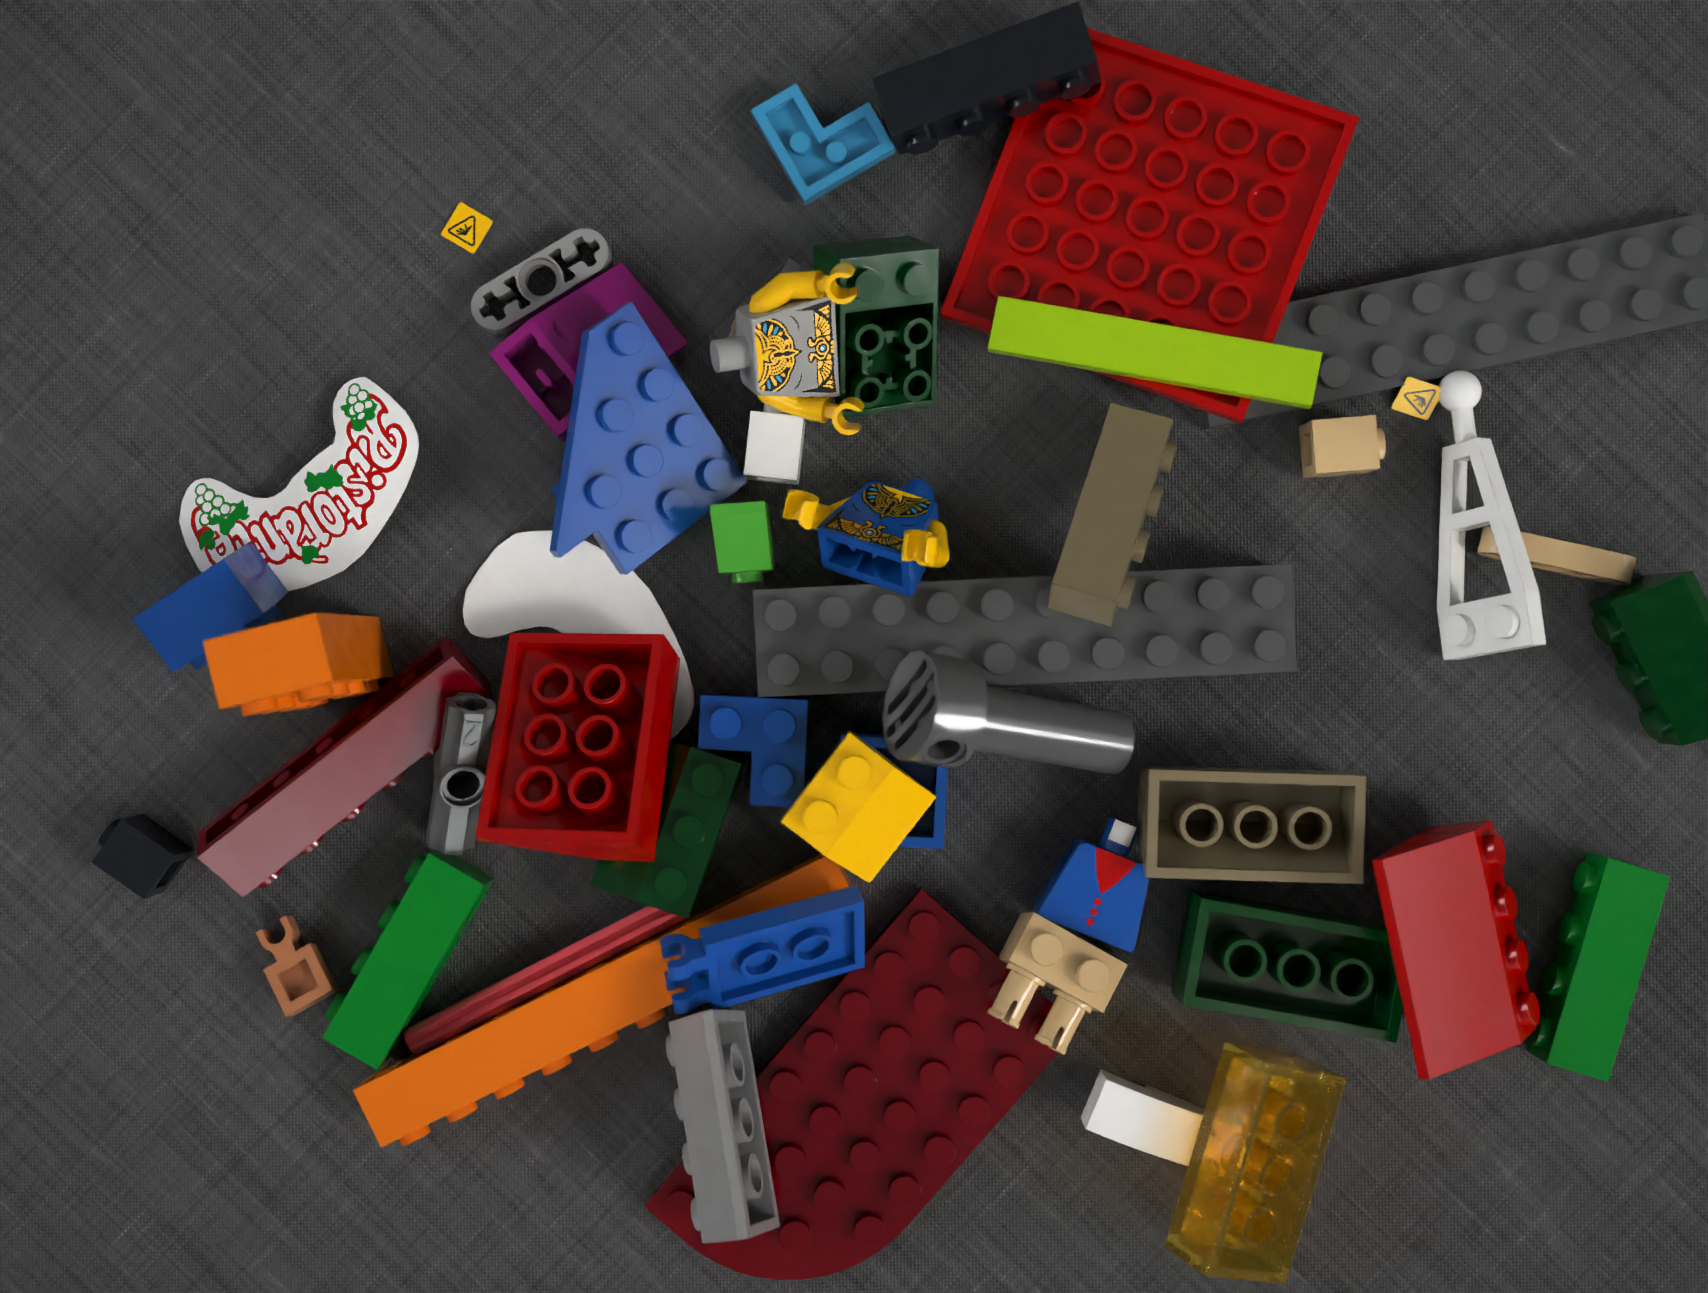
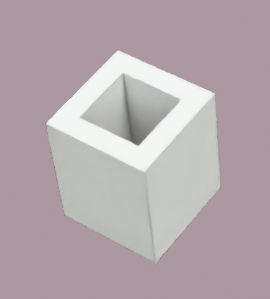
(774, 446)

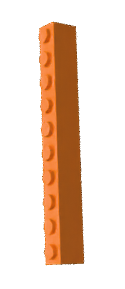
(559, 1020)

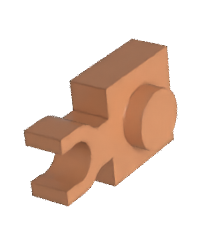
(300, 974)

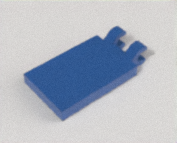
(767, 951)

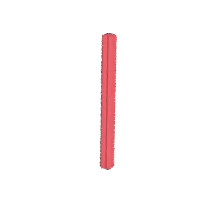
(538, 977)

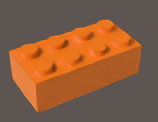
(298, 663)

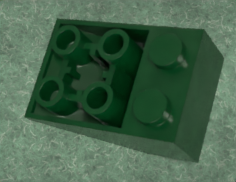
(889, 326)

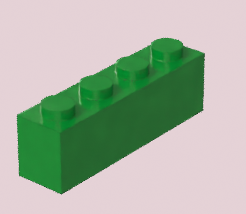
(407, 957)
(1597, 965)

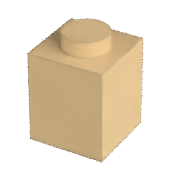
(1341, 446)

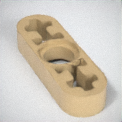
(1567, 558)

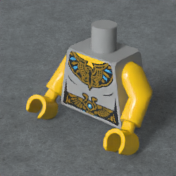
(791, 346)

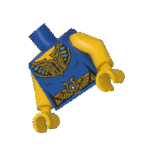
(877, 533)

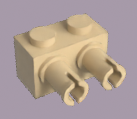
(1054, 958)

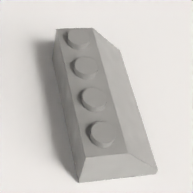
(722, 1126)

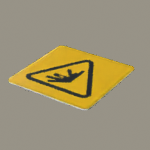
(466, 228)
(1417, 398)

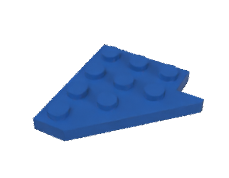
(636, 448)

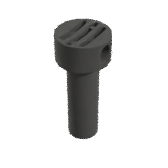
(944, 712)

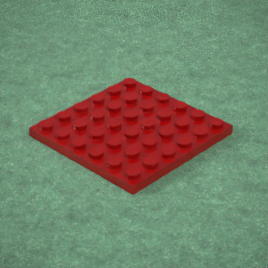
(1156, 204)

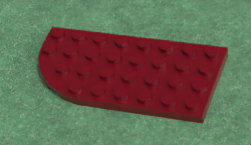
(878, 1098)

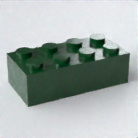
(1288, 966)

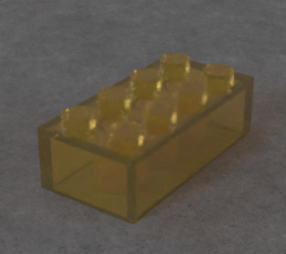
(1254, 1164)

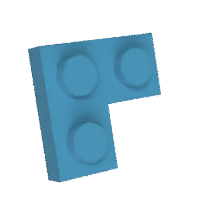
(817, 156)

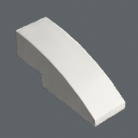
(1142, 1118)

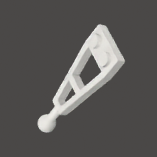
(1494, 622)

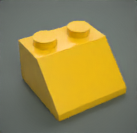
(858, 807)

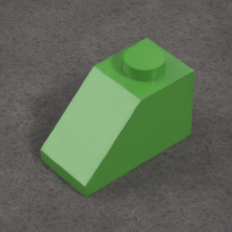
(743, 540)

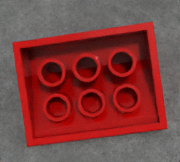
(581, 745)
(1455, 945)

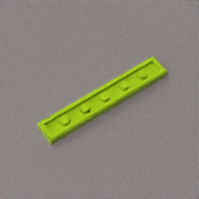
(1155, 352)

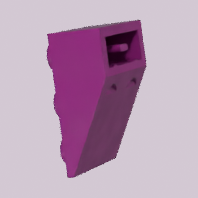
(546, 348)

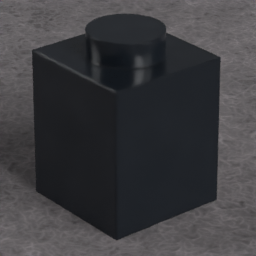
(141, 855)

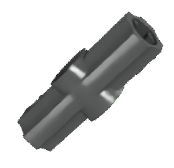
(462, 748)

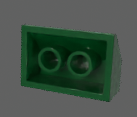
(1661, 651)
(690, 824)

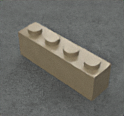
(1110, 515)

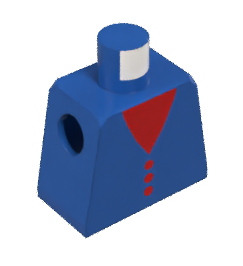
(1098, 887)

